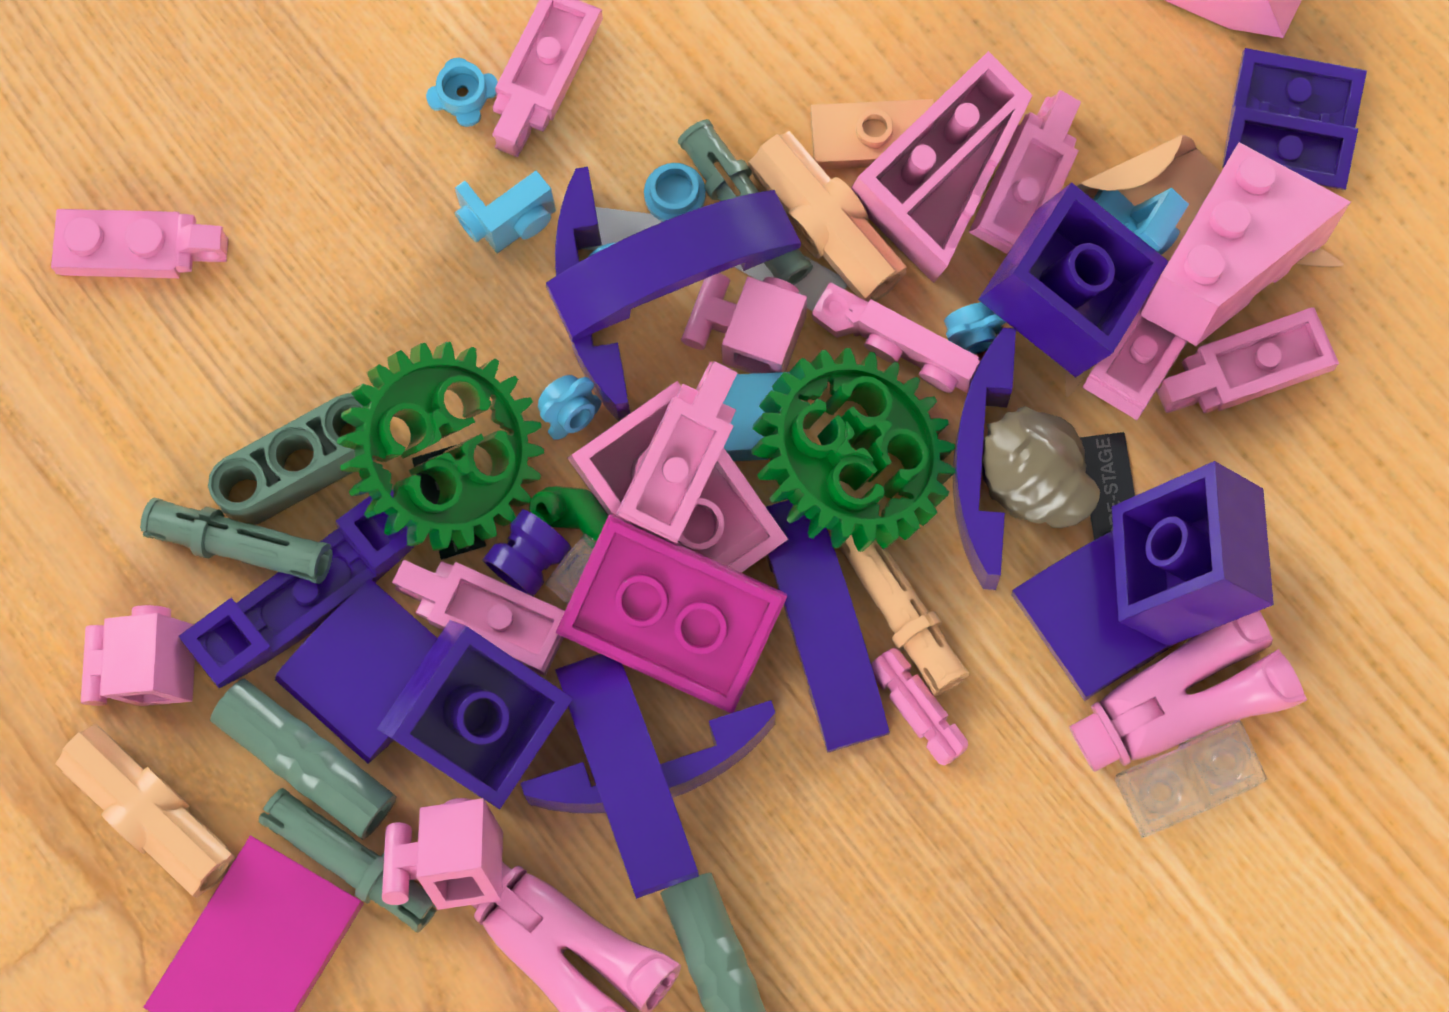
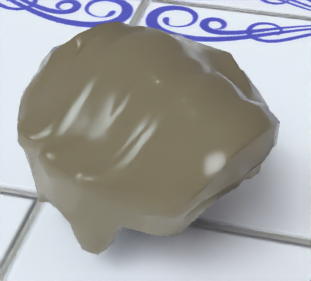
(1038, 469)

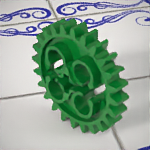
(415, 393)
(812, 472)

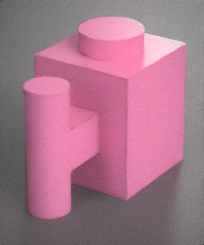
(757, 329)
(137, 660)
(454, 855)

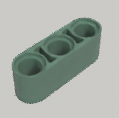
(266, 460)

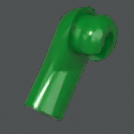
(570, 509)

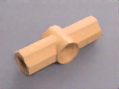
(827, 217)
(145, 810)

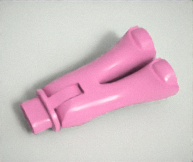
(1156, 713)
(540, 923)

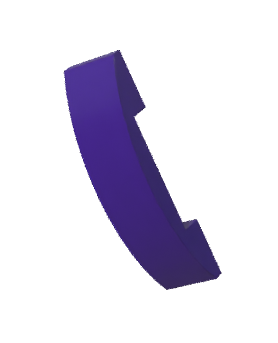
(579, 230)
(670, 257)
(982, 530)
(287, 607)
(826, 634)
(733, 739)
(627, 775)

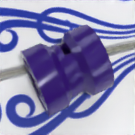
(530, 549)

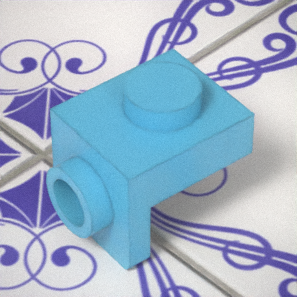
(515, 214)
(1150, 220)

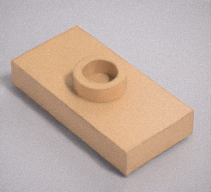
(860, 131)

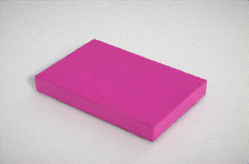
(671, 613)
(257, 939)

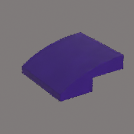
(1297, 114)
(1078, 618)
(357, 667)

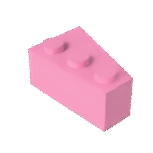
(940, 166)
(1240, 241)

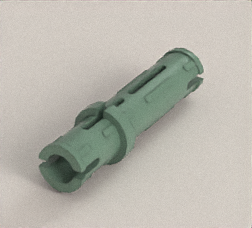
(705, 149)
(213, 534)
(342, 856)

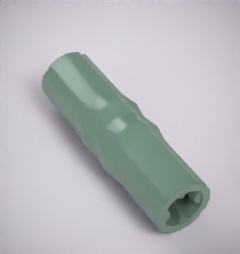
(303, 758)
(711, 947)

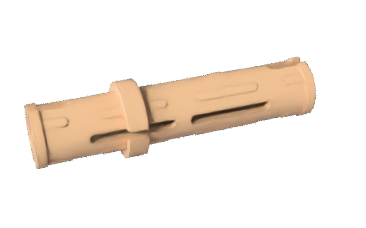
(912, 624)

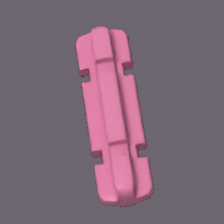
(919, 706)

